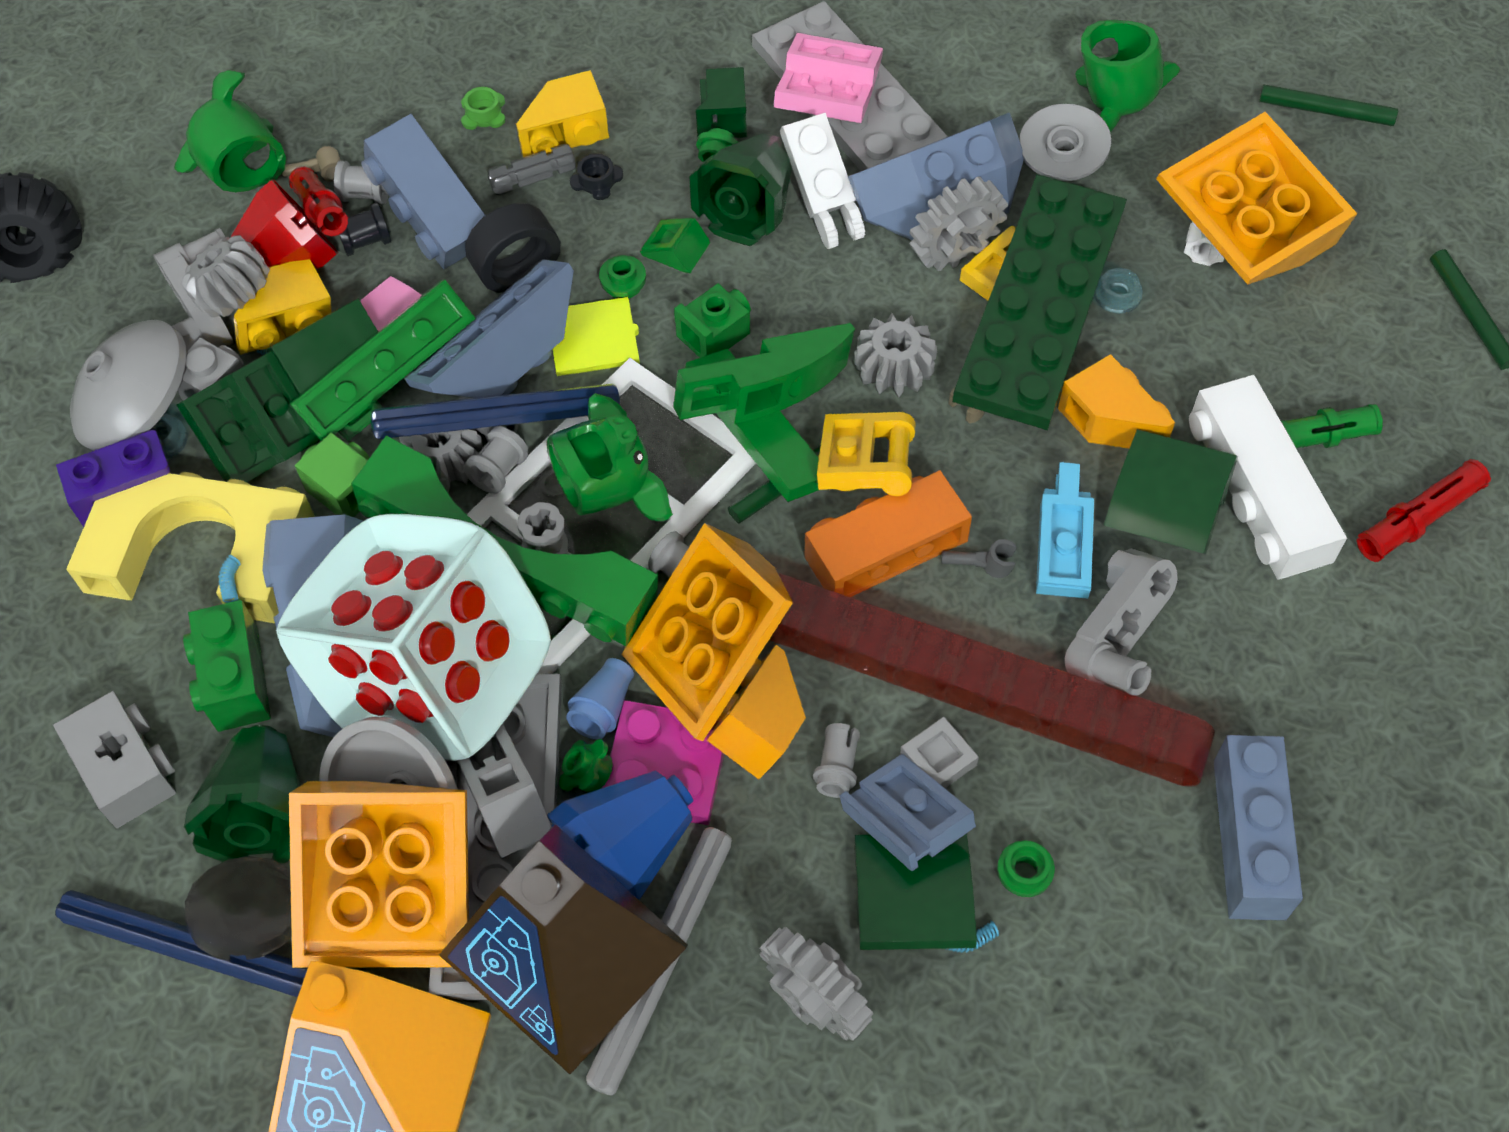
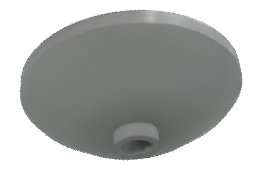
(127, 383)
(384, 753)

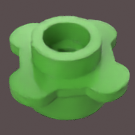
(482, 108)

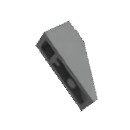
(505, 795)

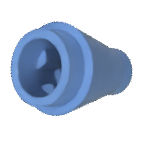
(599, 702)

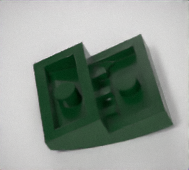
(248, 420)
(1170, 491)
(914, 907)

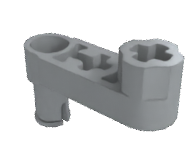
(173, 264)
(1137, 593)

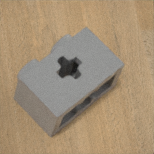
(123, 785)

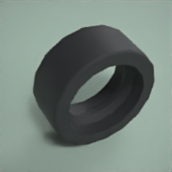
(502, 229)

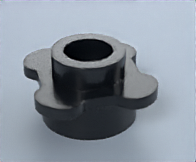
(596, 176)

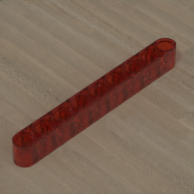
(996, 684)

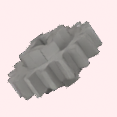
(958, 223)
(816, 983)

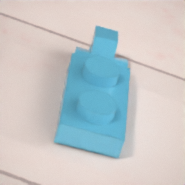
(1065, 537)

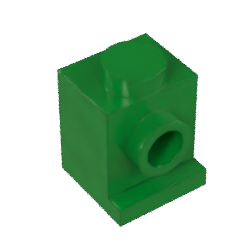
(713, 321)

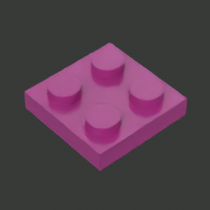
(656, 740)

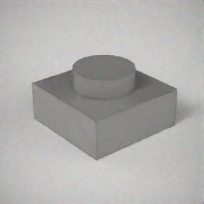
(941, 753)

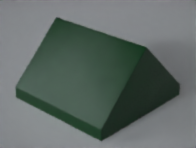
(323, 344)

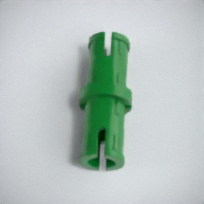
(1356, 421)

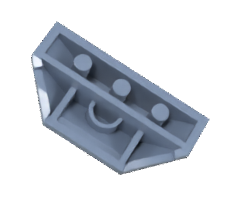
(902, 186)
(503, 339)

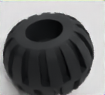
(50, 224)

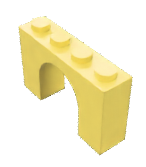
(131, 523)

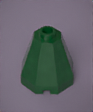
(743, 189)
(246, 798)

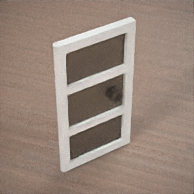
(691, 456)

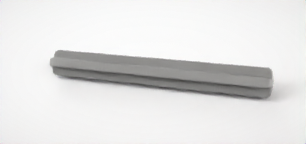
(680, 917)

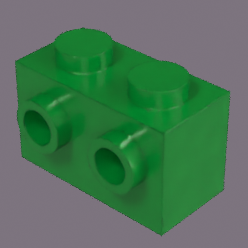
(227, 666)

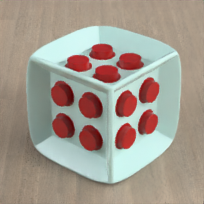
(418, 629)

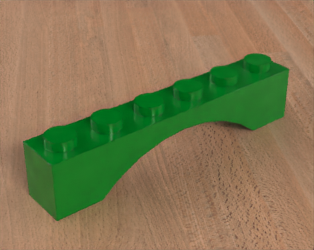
(594, 589)

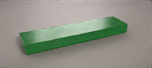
(382, 360)
(772, 445)

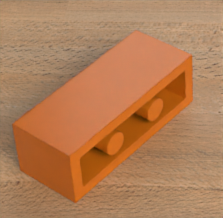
(887, 536)

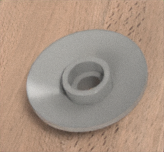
(1070, 129)

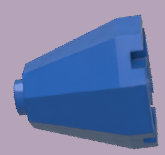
(628, 826)

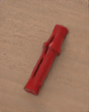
(328, 202)
(1409, 520)

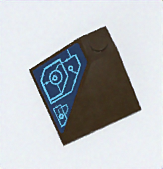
(563, 949)

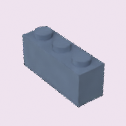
(422, 189)
(1257, 828)

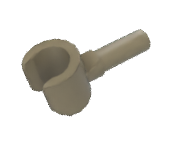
(325, 162)

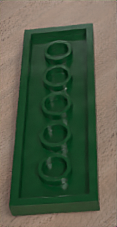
(1040, 302)

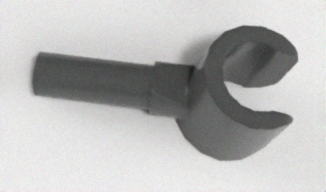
(987, 560)

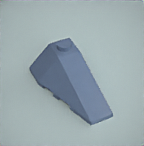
(290, 556)

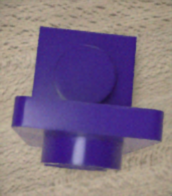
(111, 471)

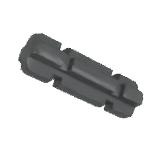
(531, 169)

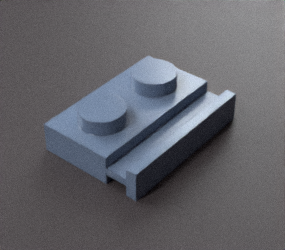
(908, 811)

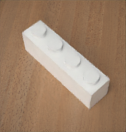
(1270, 479)

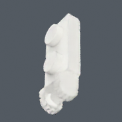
(822, 177)

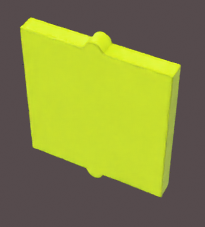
(597, 337)

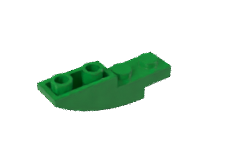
(765, 383)

